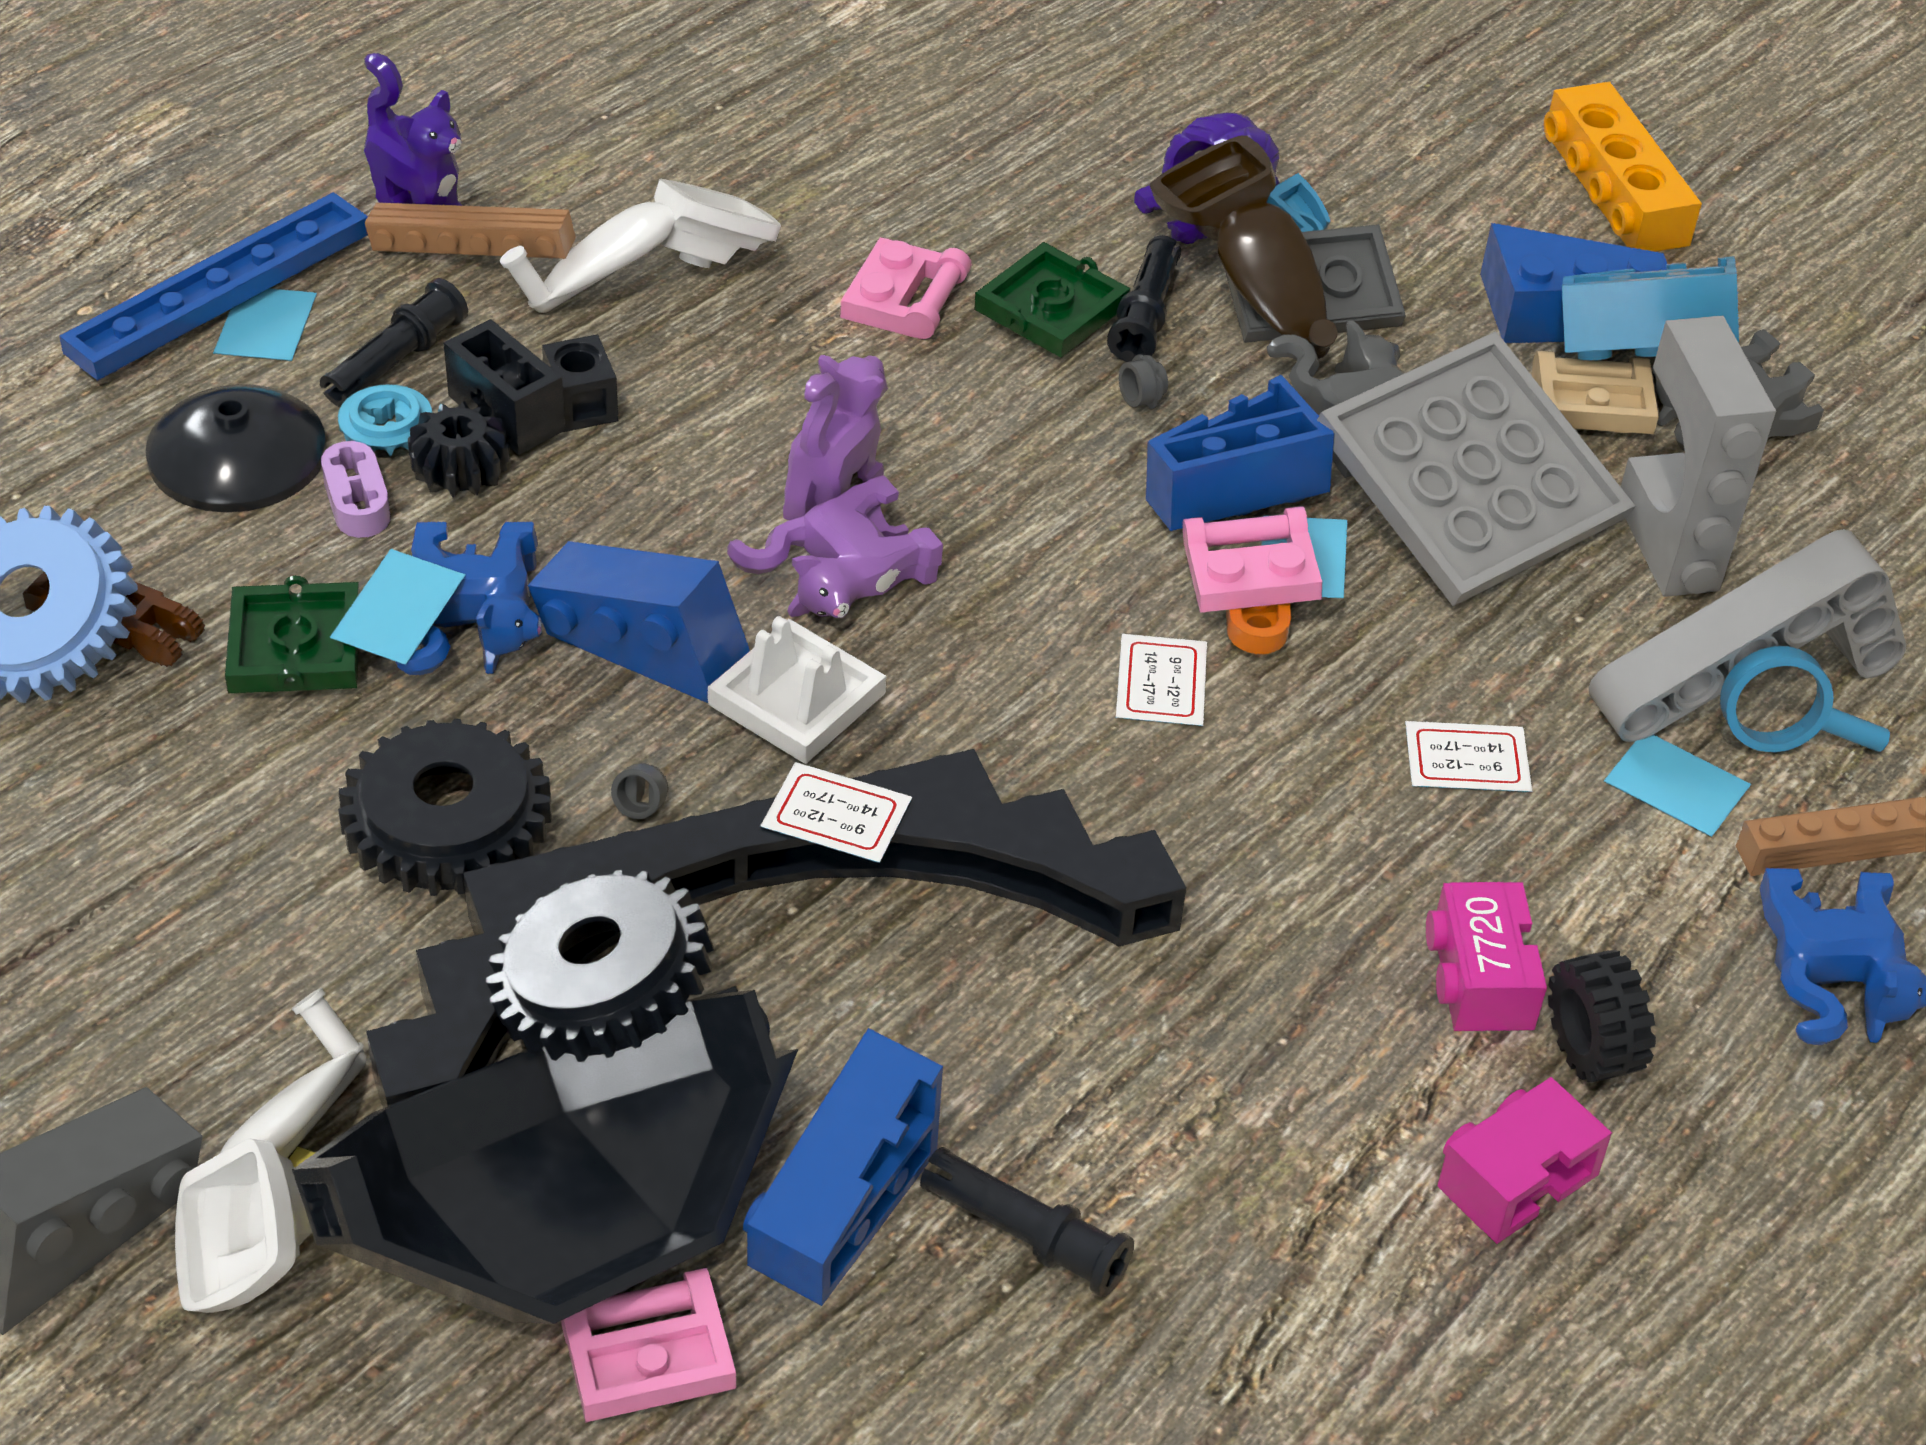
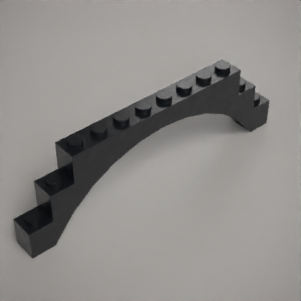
(948, 835)

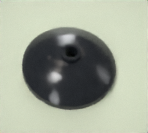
(235, 448)

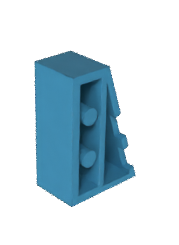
(1631, 307)

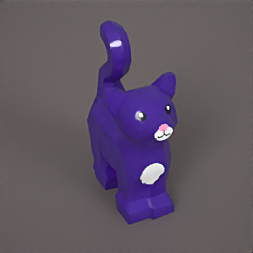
(409, 150)

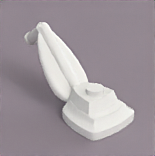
(683, 217)
(243, 1208)

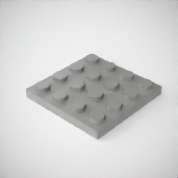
(1474, 467)

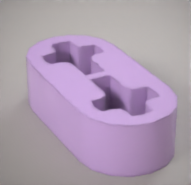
(346, 490)

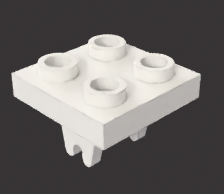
(796, 689)

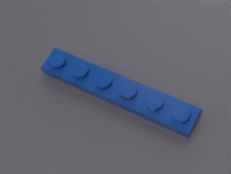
(213, 286)

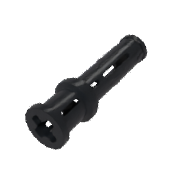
(1143, 310)
(411, 329)
(1055, 1233)

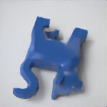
(490, 594)
(1841, 947)

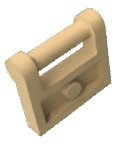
(1599, 392)

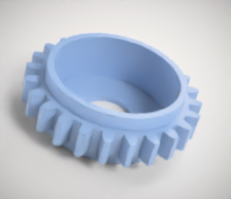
(82, 604)

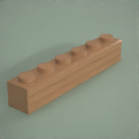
(469, 230)
(1834, 835)

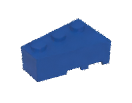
(1526, 275)
(1240, 460)
(643, 612)
(847, 1168)

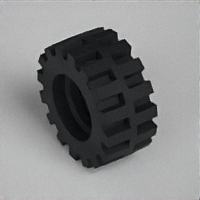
(1601, 1015)

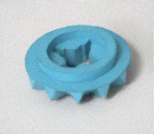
(375, 406)

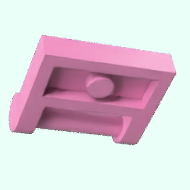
(890, 280)
(1256, 573)
(650, 1361)

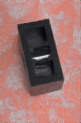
(499, 372)

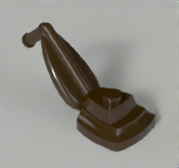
(1258, 243)

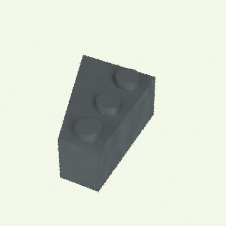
(85, 1193)

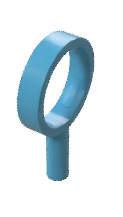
(1819, 717)

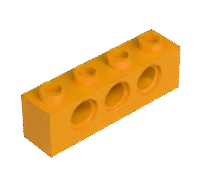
(1622, 167)

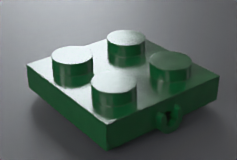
(1051, 298)
(284, 638)

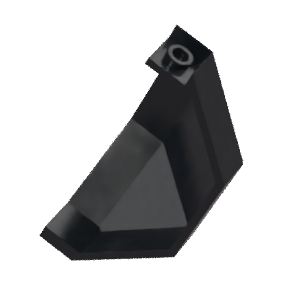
(559, 1176)

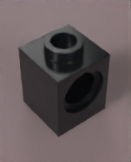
(586, 379)

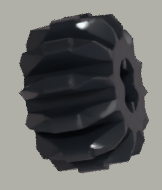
(458, 449)

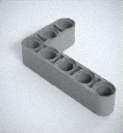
(1817, 590)

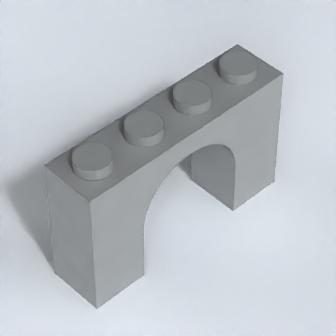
(1696, 500)

